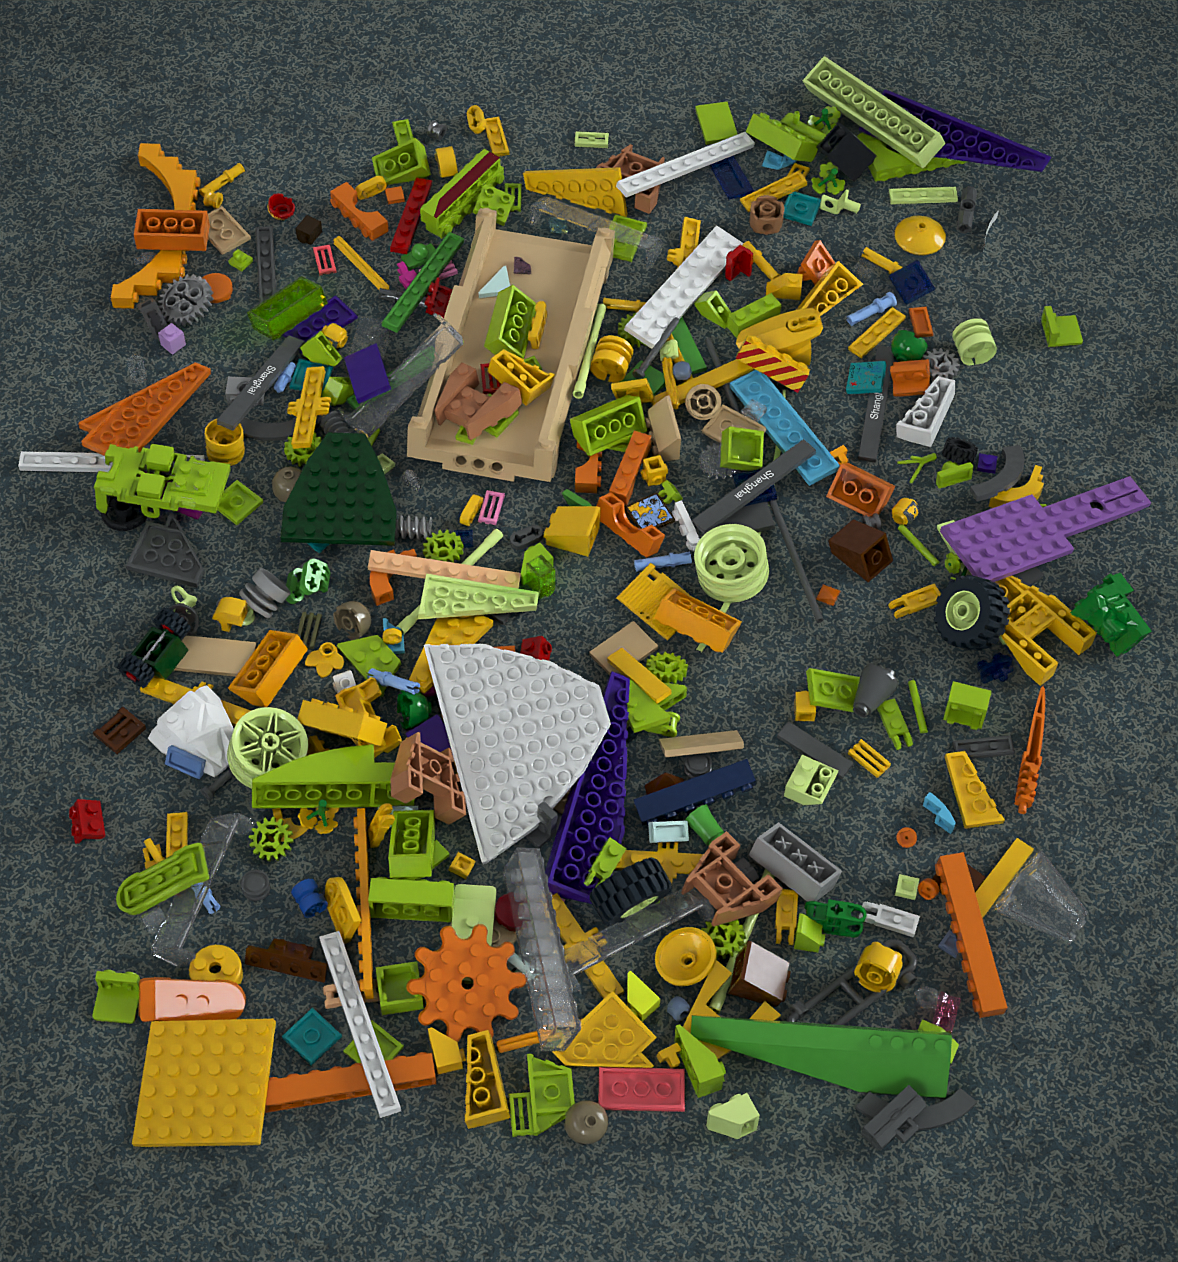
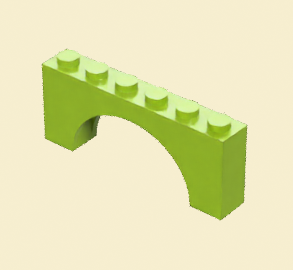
(893, 164)

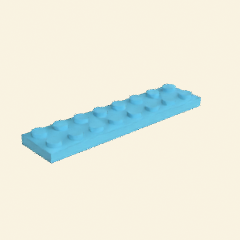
(784, 424)

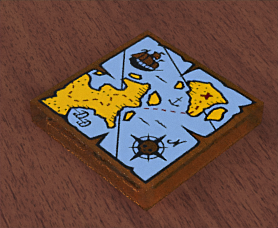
(650, 511)

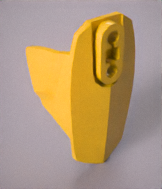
(788, 333)

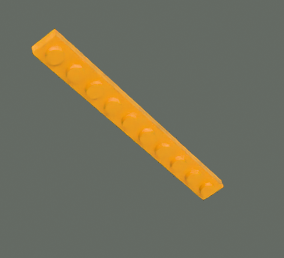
(362, 893)

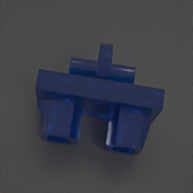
(996, 669)

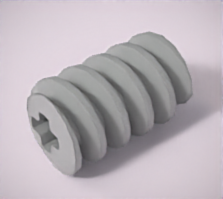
(413, 527)

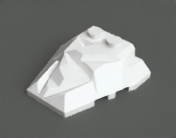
(198, 727)

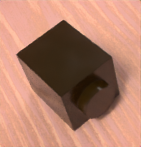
(308, 230)

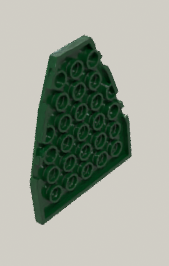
(341, 496)

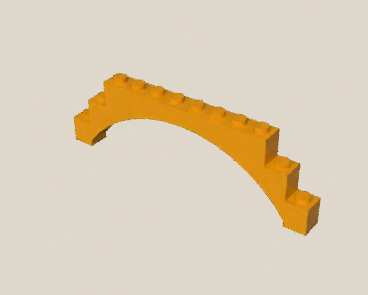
(167, 263)

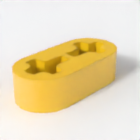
(476, 119)
(370, 187)
(471, 510)

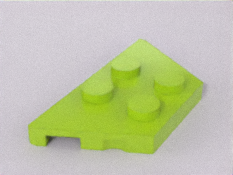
(369, 654)
(549, 1092)

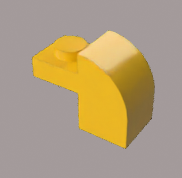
(446, 161)
(230, 612)

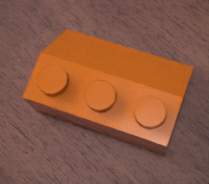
(860, 490)

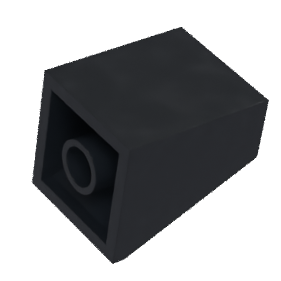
(846, 151)

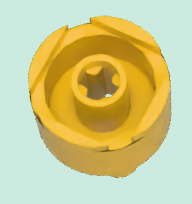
(878, 967)

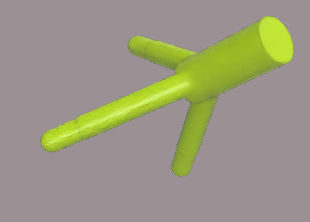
(921, 460)

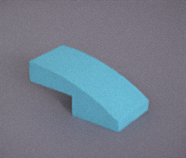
(943, 816)

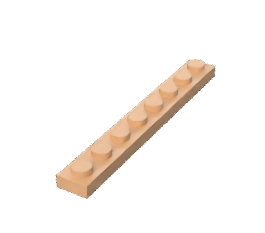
(419, 567)

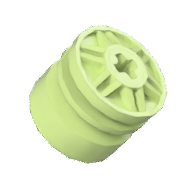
(974, 341)

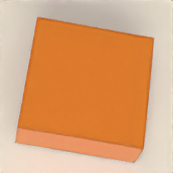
(394, 195)

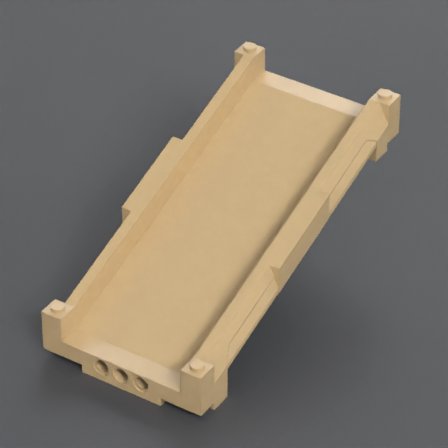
(570, 283)

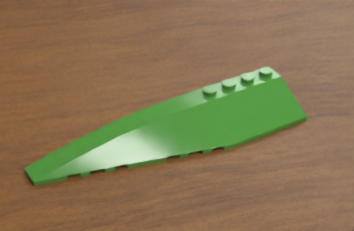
(840, 1054)

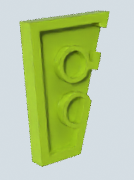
(644, 710)

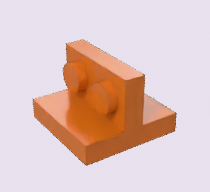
(815, 262)
(910, 377)

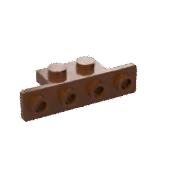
(287, 959)

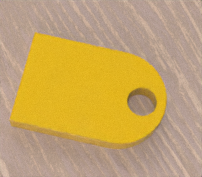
(342, 908)

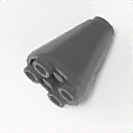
(873, 689)

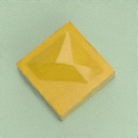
(462, 865)

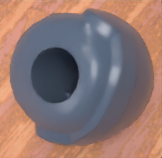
(682, 370)
(678, 1008)

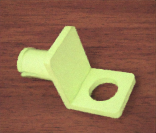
(838, 205)

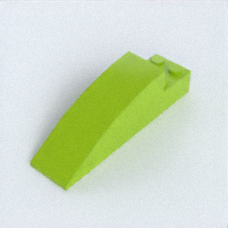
(337, 775)

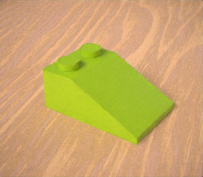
(402, 163)
(700, 1063)

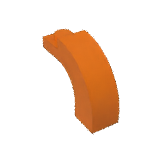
(379, 582)

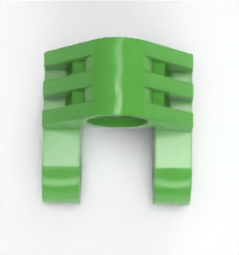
(311, 580)

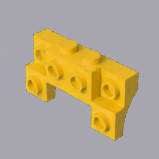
(360, 698)

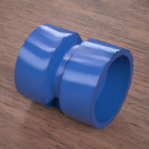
(308, 897)

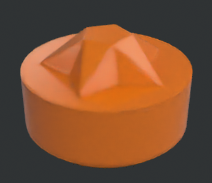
(906, 837)
(928, 888)

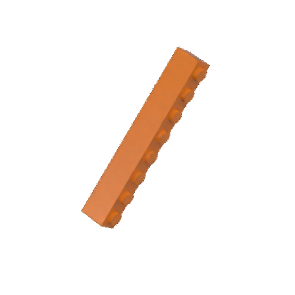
(971, 935)
(345, 1082)

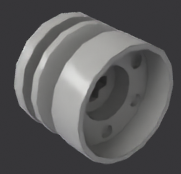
(262, 596)

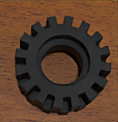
(959, 450)

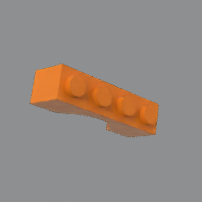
(370, 223)
(628, 469)
(587, 475)
(613, 515)

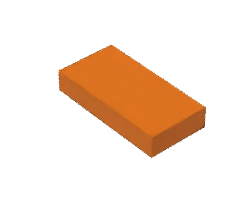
(921, 322)

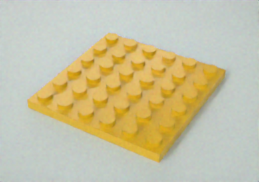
(204, 1083)

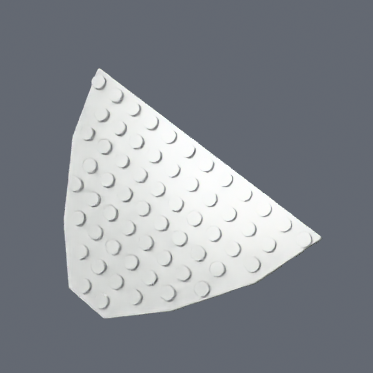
(515, 735)

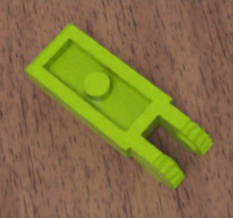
(894, 723)
(605, 861)

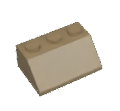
(664, 430)

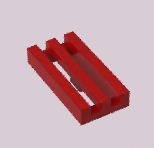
(491, 390)

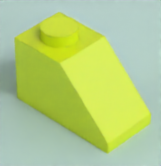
(640, 997)

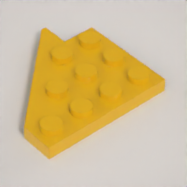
(609, 1038)

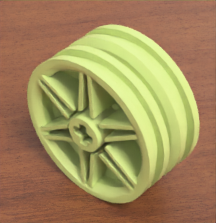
(734, 573)
(247, 730)

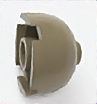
(284, 482)
(350, 616)
(586, 1122)

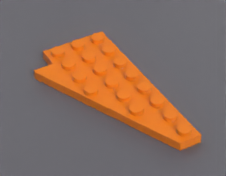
(143, 414)

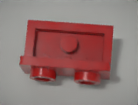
(738, 261)
(438, 298)
(536, 647)
(86, 820)

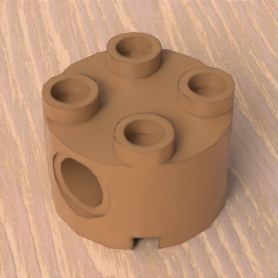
(766, 215)

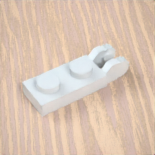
(686, 526)
(891, 918)

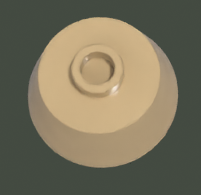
(703, 402)

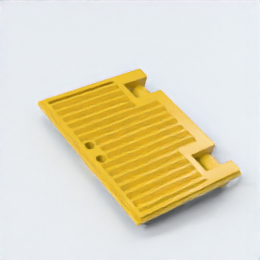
(645, 598)

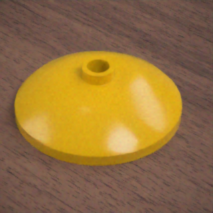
(920, 235)
(683, 946)

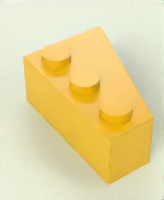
(512, 370)

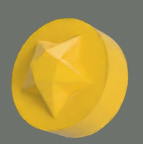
(392, 636)

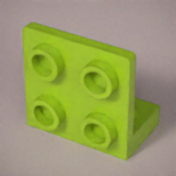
(1060, 329)

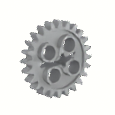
(178, 308)

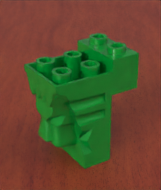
(1113, 614)

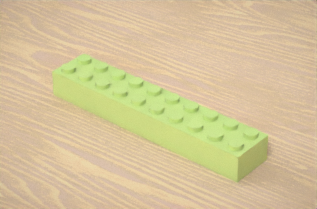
(874, 112)

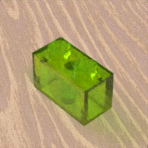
(541, 576)

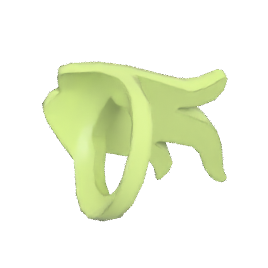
(188, 599)

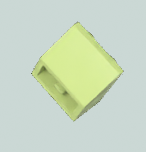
(810, 782)
(734, 1117)

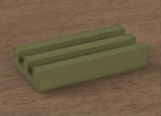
(316, 628)

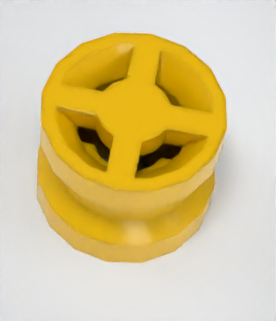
(213, 199)

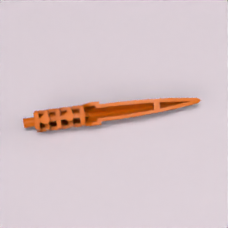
(1031, 758)

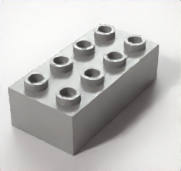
(795, 863)

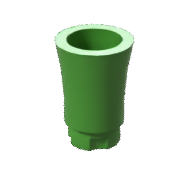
(704, 824)

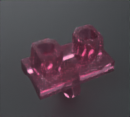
(946, 1011)

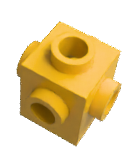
(654, 470)

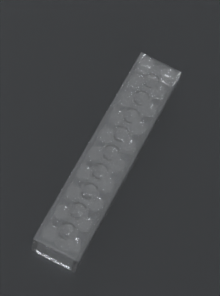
(541, 950)

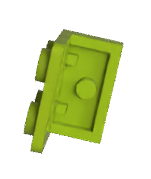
(116, 997)

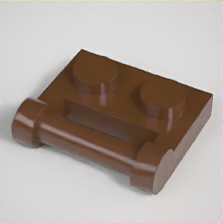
(123, 733)

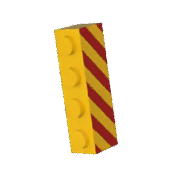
(773, 363)

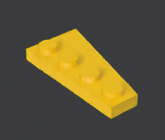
(971, 795)

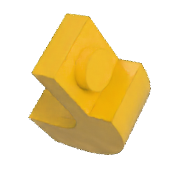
(1033, 486)

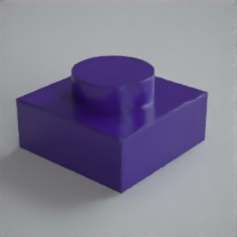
(987, 463)

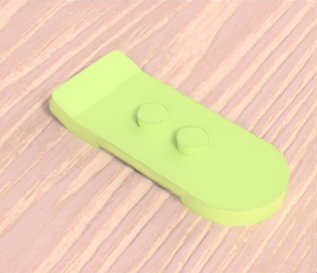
(471, 907)

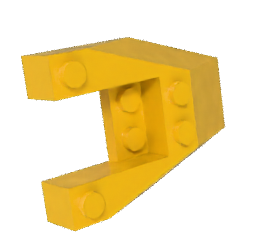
(1030, 615)

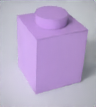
(172, 338)

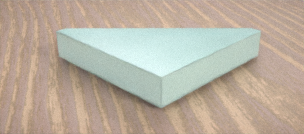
(496, 284)

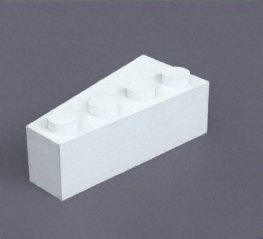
(926, 417)

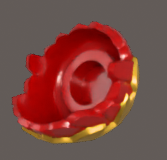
(277, 203)

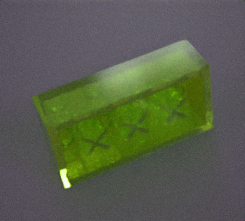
(287, 308)

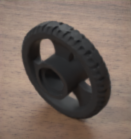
(124, 512)

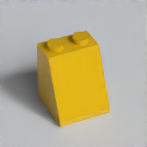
(573, 528)

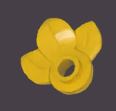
(325, 662)

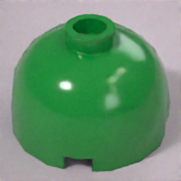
(907, 347)
(413, 706)

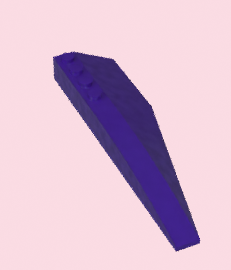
(970, 142)
(593, 803)

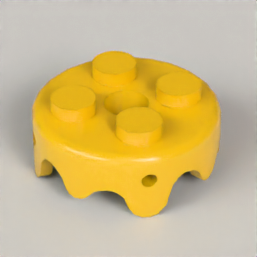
(216, 955)

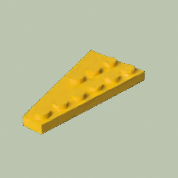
(584, 187)
(451, 632)

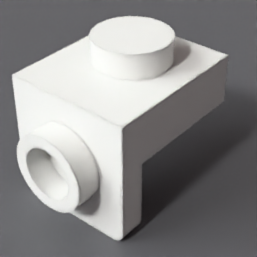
(343, 681)

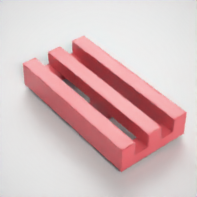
(327, 270)

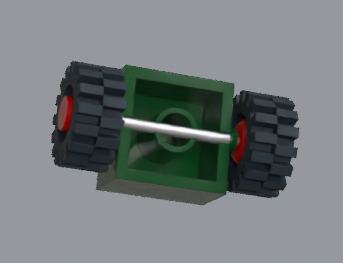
(158, 650)

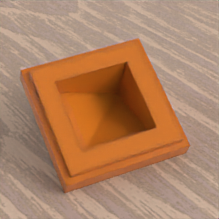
(828, 595)

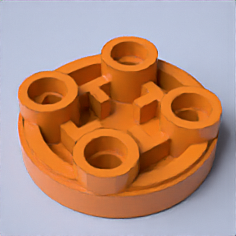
(220, 285)

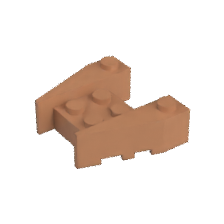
(631, 164)
(471, 408)
(425, 768)
(727, 886)

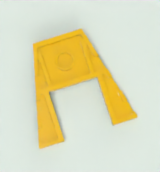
(712, 984)

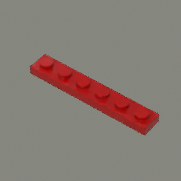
(411, 216)

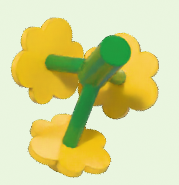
(324, 826)

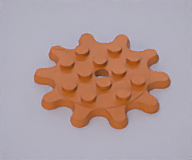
(443, 982)

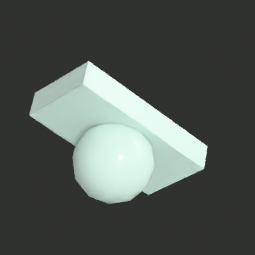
(668, 831)

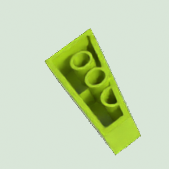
(782, 138)

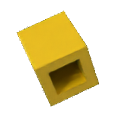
(802, 707)

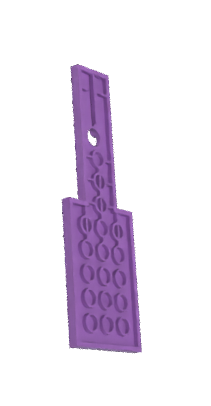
(1026, 535)

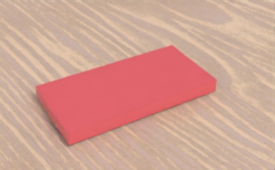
(642, 1089)

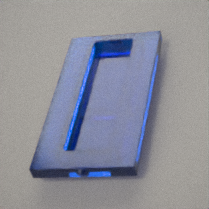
(731, 178)

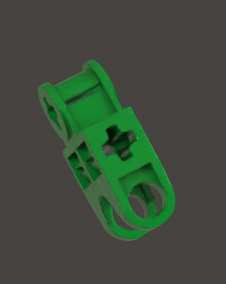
(838, 918)

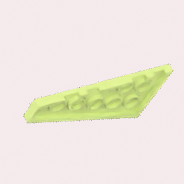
(461, 597)

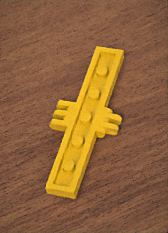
(688, 241)
(308, 407)
(173, 692)
(669, 858)
(572, 934)

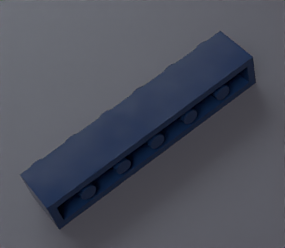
(695, 792)

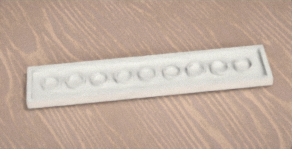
(682, 287)

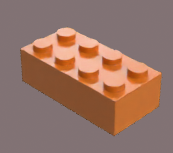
(171, 229)

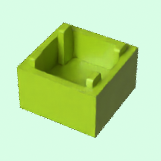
(741, 449)
(967, 705)
(392, 988)

